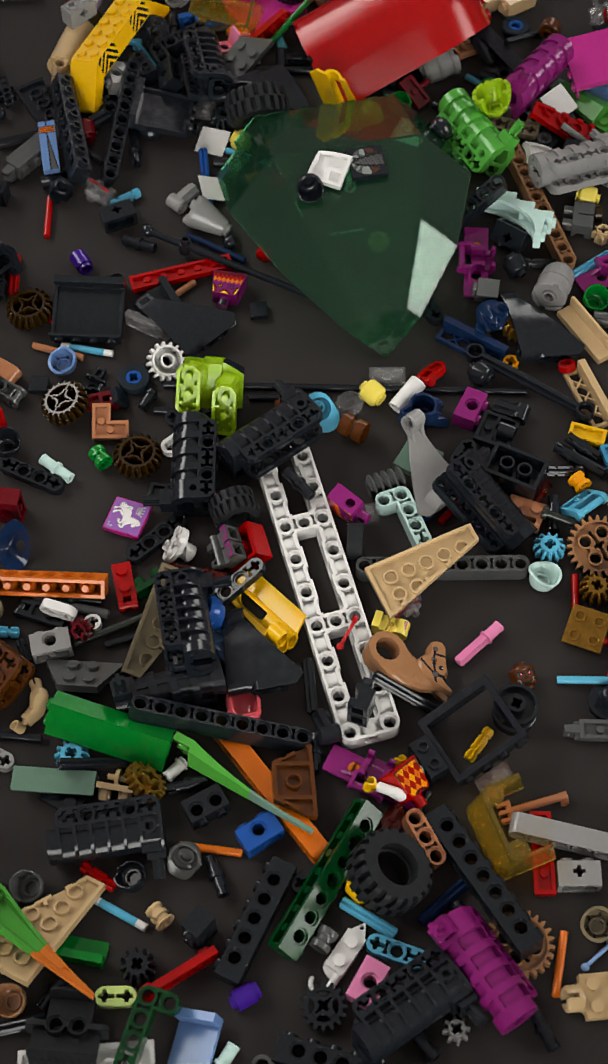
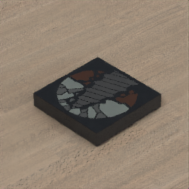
(367, 163)

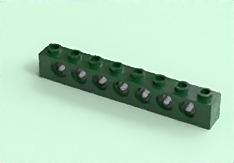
(316, 883)

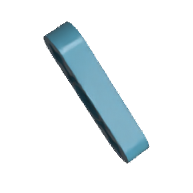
(414, 951)

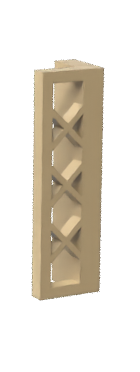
(594, 390)

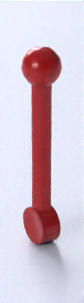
(340, 646)

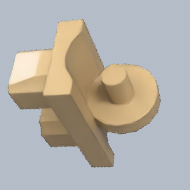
(105, 789)

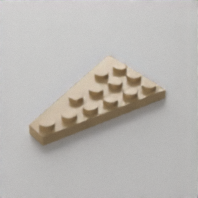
(54, 920)

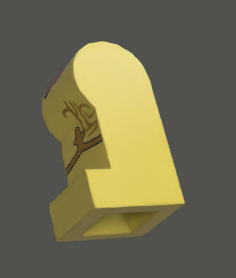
(395, 625)

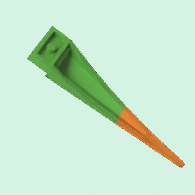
(21, 932)

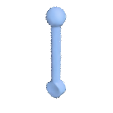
(586, 966)

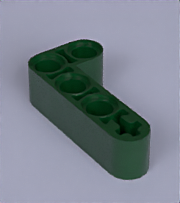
(143, 1031)

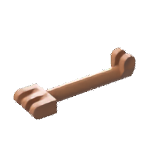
(561, 797)

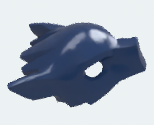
(491, 316)
(429, 406)

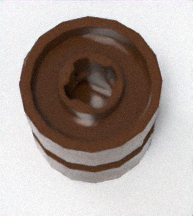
(351, 426)

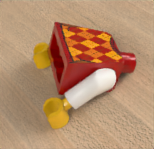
(402, 782)

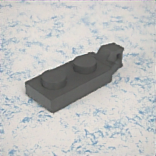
(587, 730)

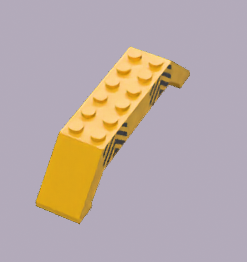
(105, 46)

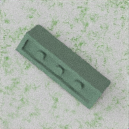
(53, 780)

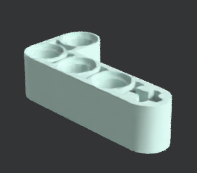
(401, 507)

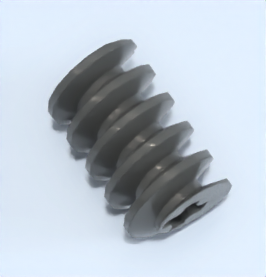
(384, 480)

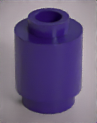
(81, 261)
(244, 996)

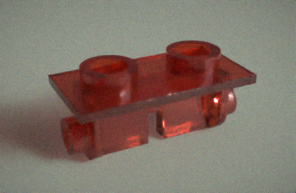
(392, 817)

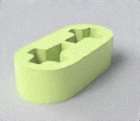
(115, 991)

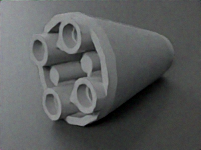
(206, 218)

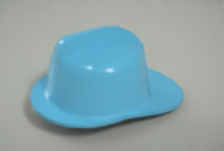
(330, 413)

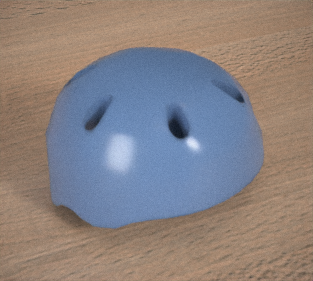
(63, 365)

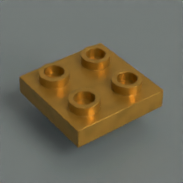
(586, 628)

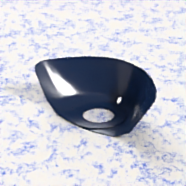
(9, 555)

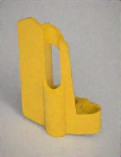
(328, 88)
(282, 617)

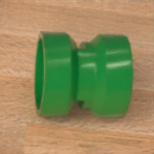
(101, 459)

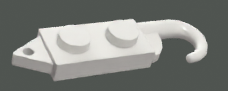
(342, 956)

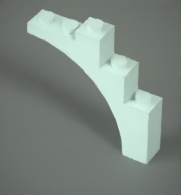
(524, 213)

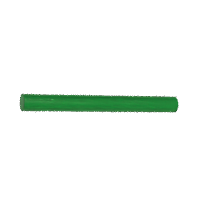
(290, 20)

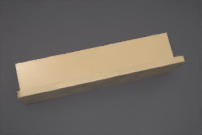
(585, 329)

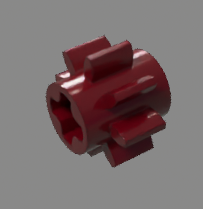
(76, 629)

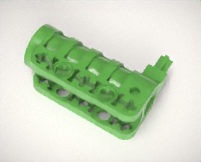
(478, 134)

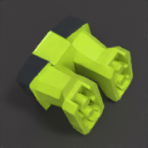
(211, 384)

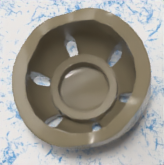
(596, 925)

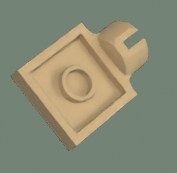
(587, 996)

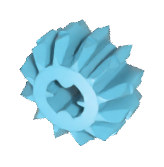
(549, 548)
(71, 749)

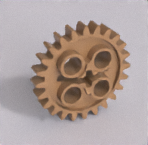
(582, 554)
(536, 961)

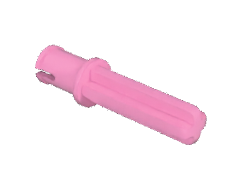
(479, 643)

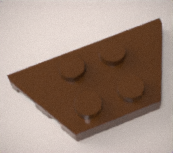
(295, 782)

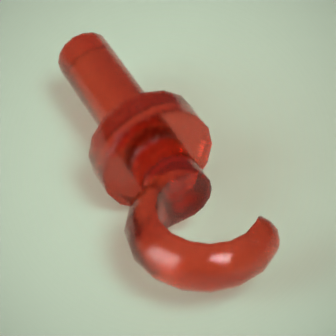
(543, 491)

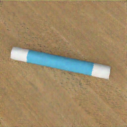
(90, 350)
(141, 925)

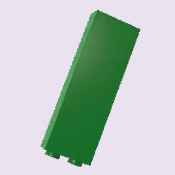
(107, 730)

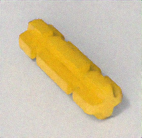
(478, 744)

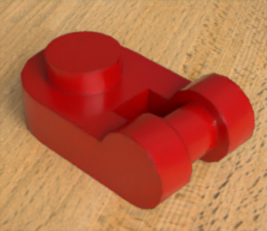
(432, 373)

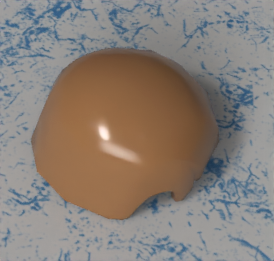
(12, 1000)

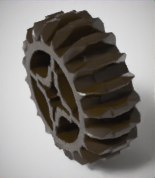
(28, 304)
(65, 403)
(144, 448)

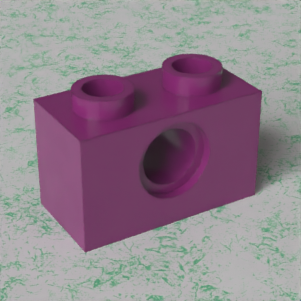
(471, 399)

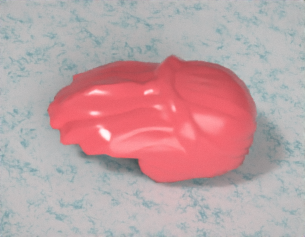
(244, 705)

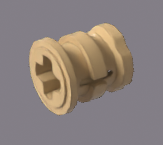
(159, 916)

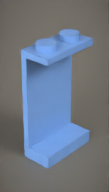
(195, 1037)

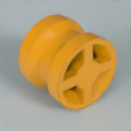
(579, 481)

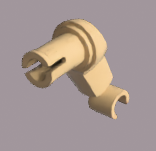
(36, 709)

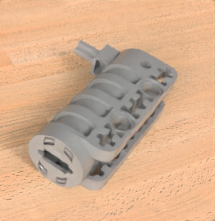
(573, 164)

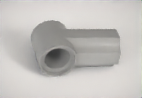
(180, 201)

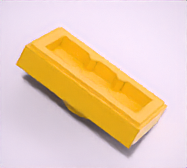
(594, 435)

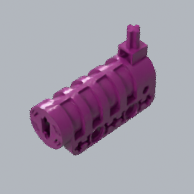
(538, 72)
(486, 965)

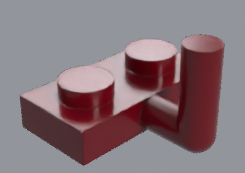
(415, 90)

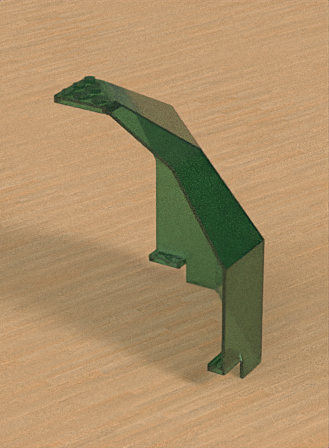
(359, 250)

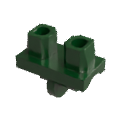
(144, 587)

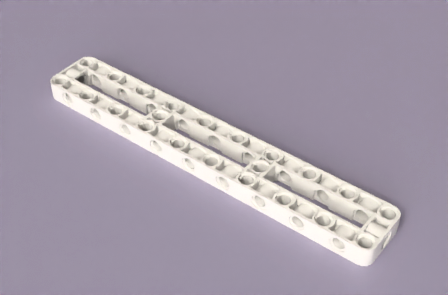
(347, 599)

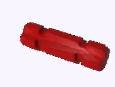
(87, 869)

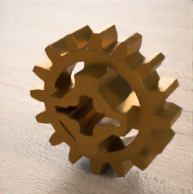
(144, 780)

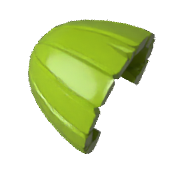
(493, 97)

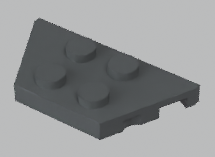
(246, 54)
(81, 675)

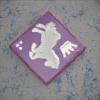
(127, 518)

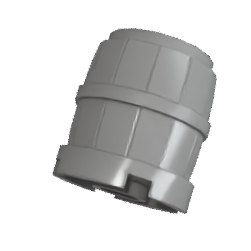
(441, 67)
(553, 286)

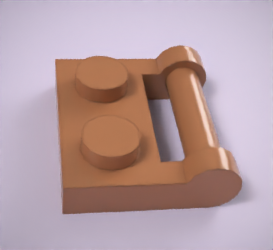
(530, 509)

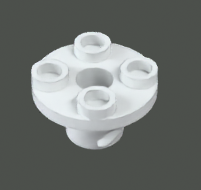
(179, 546)

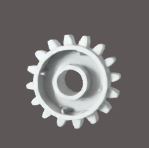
(156, 360)

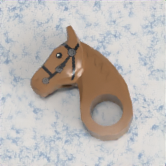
(420, 675)

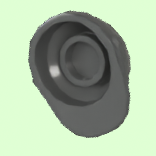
(184, 860)

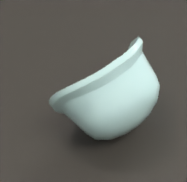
(544, 575)

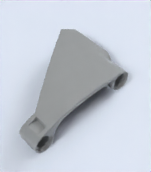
(425, 464)

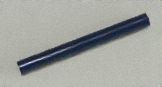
(217, 248)

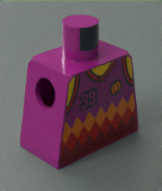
(228, 288)
(347, 505)

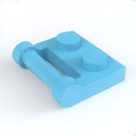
(583, 503)

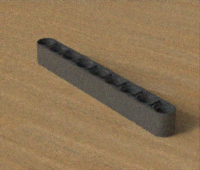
(471, 570)

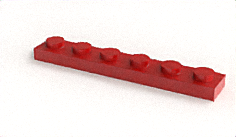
(177, 274)

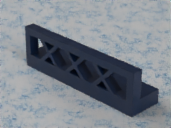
(464, 333)

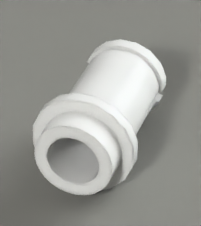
(175, 769)

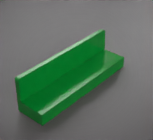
(84, 952)

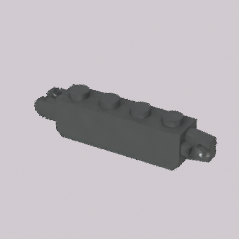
(25, 158)

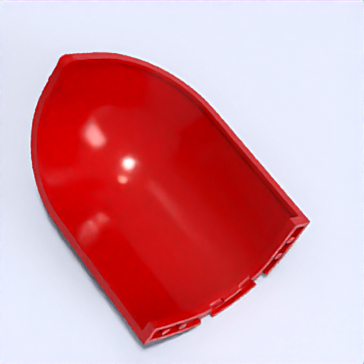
(385, 39)

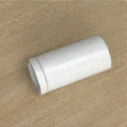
(402, 398)

